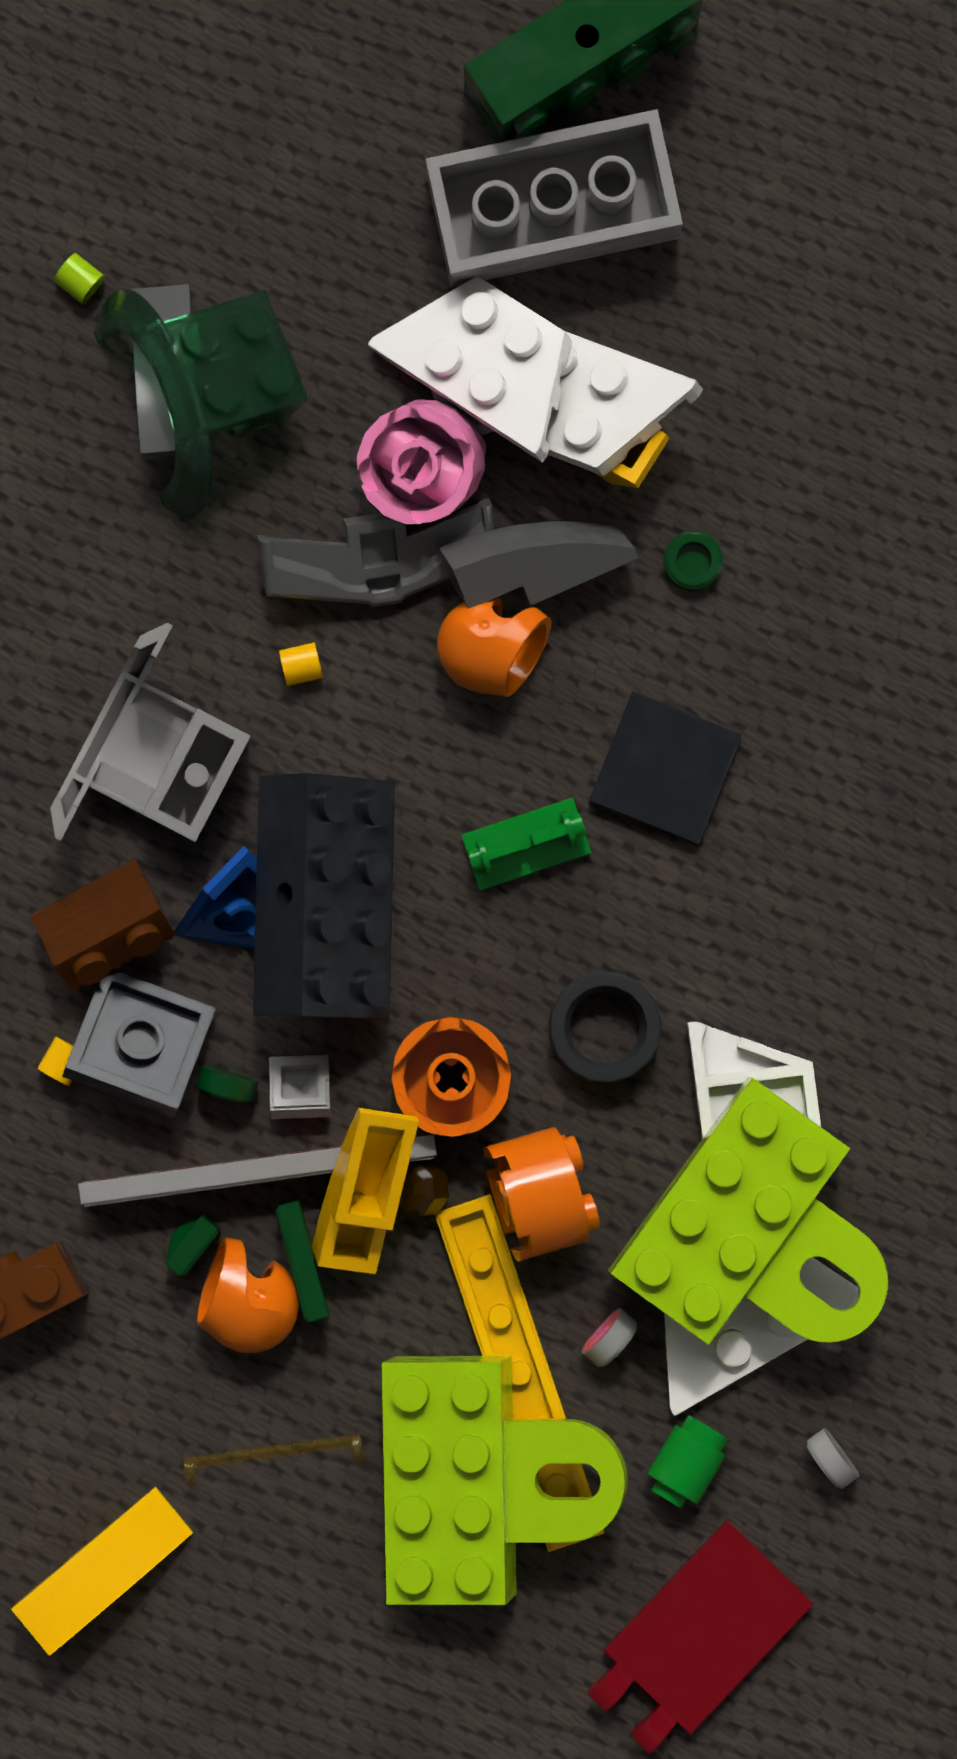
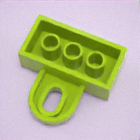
(747, 1222)
(468, 1482)

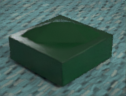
(190, 1243)

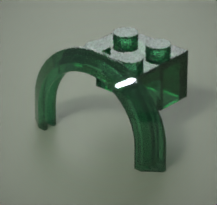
(216, 375)

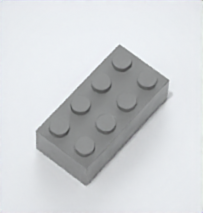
(554, 198)

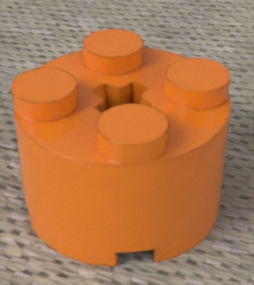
(486, 1076)
(540, 1192)

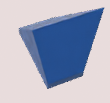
(225, 905)

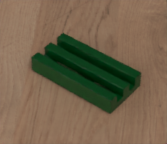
(302, 1261)

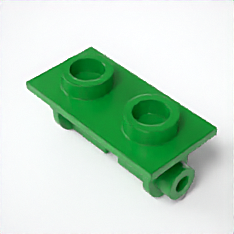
(526, 843)

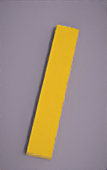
(506, 1326)

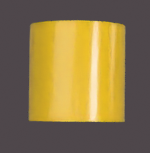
(300, 664)
(56, 1059)

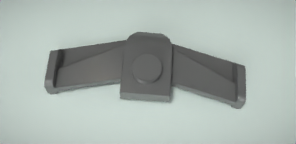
(375, 564)

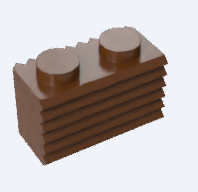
(103, 925)

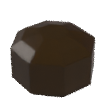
(423, 1189)

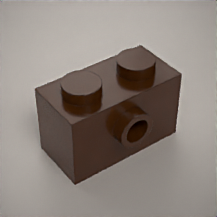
(36, 1286)

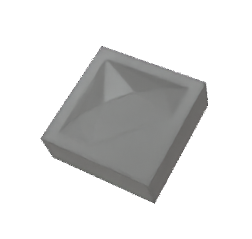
(299, 1086)

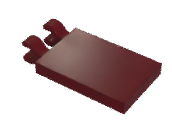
(700, 1634)

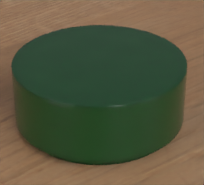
(693, 560)
(226, 1084)

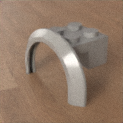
(152, 752)

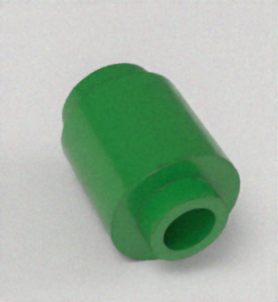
(687, 1462)

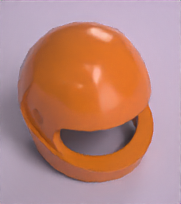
(491, 651)
(246, 1310)

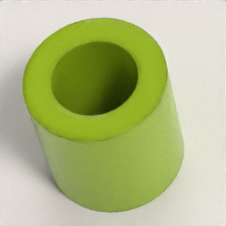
(79, 278)

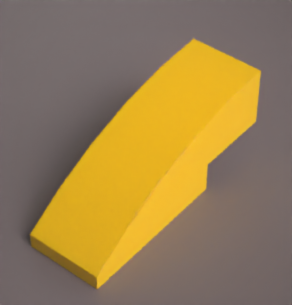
(364, 1191)
(101, 1571)

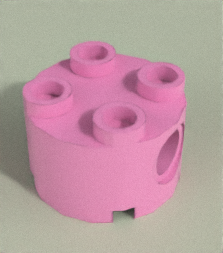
(421, 461)

